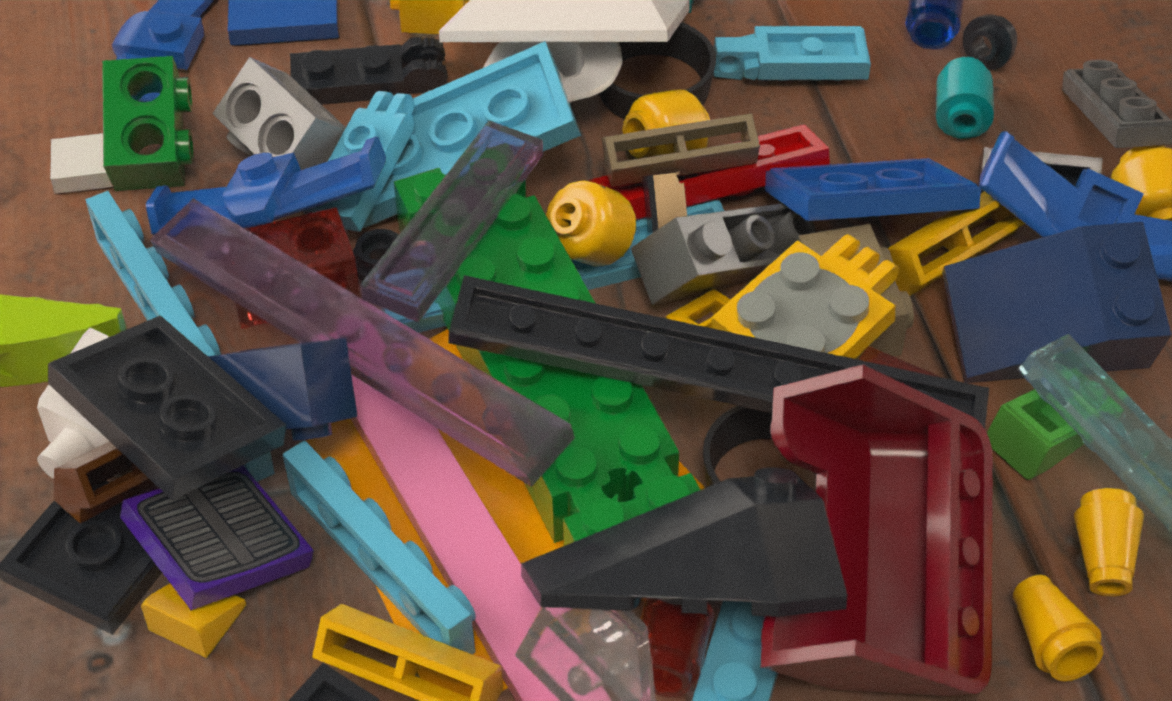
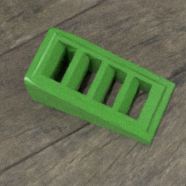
(1032, 435)

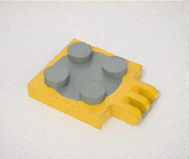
(816, 300)

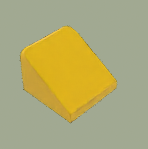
(192, 629)

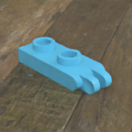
(392, 122)

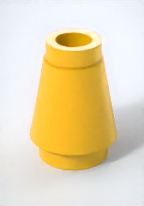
(1109, 539)
(1057, 630)

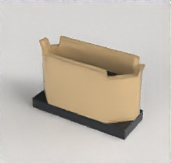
(663, 199)

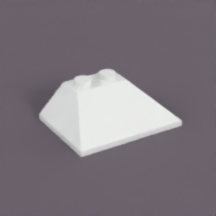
(565, 21)

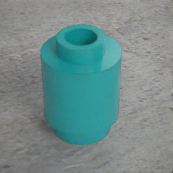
(964, 98)

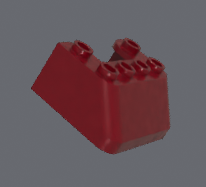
(910, 531)

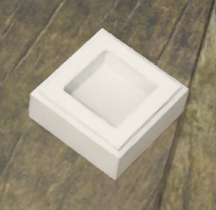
(78, 164)

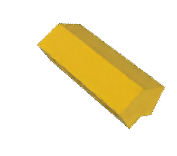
(954, 234)
(412, 652)

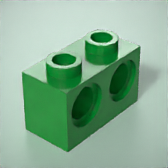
(136, 124)

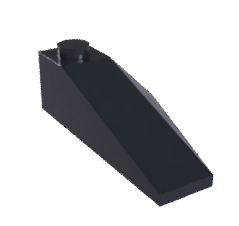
(732, 541)

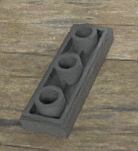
(1117, 105)

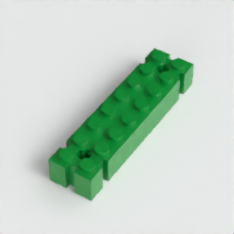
(621, 448)

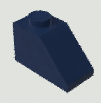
(299, 383)

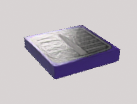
(217, 537)

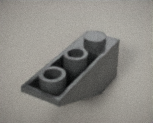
(715, 250)

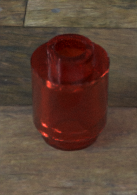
(676, 645)

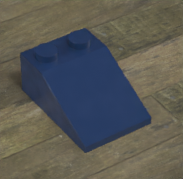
(1077, 282)

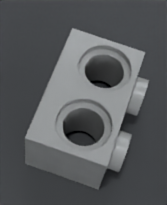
(277, 116)

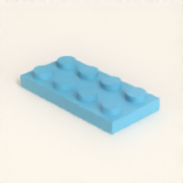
(513, 92)

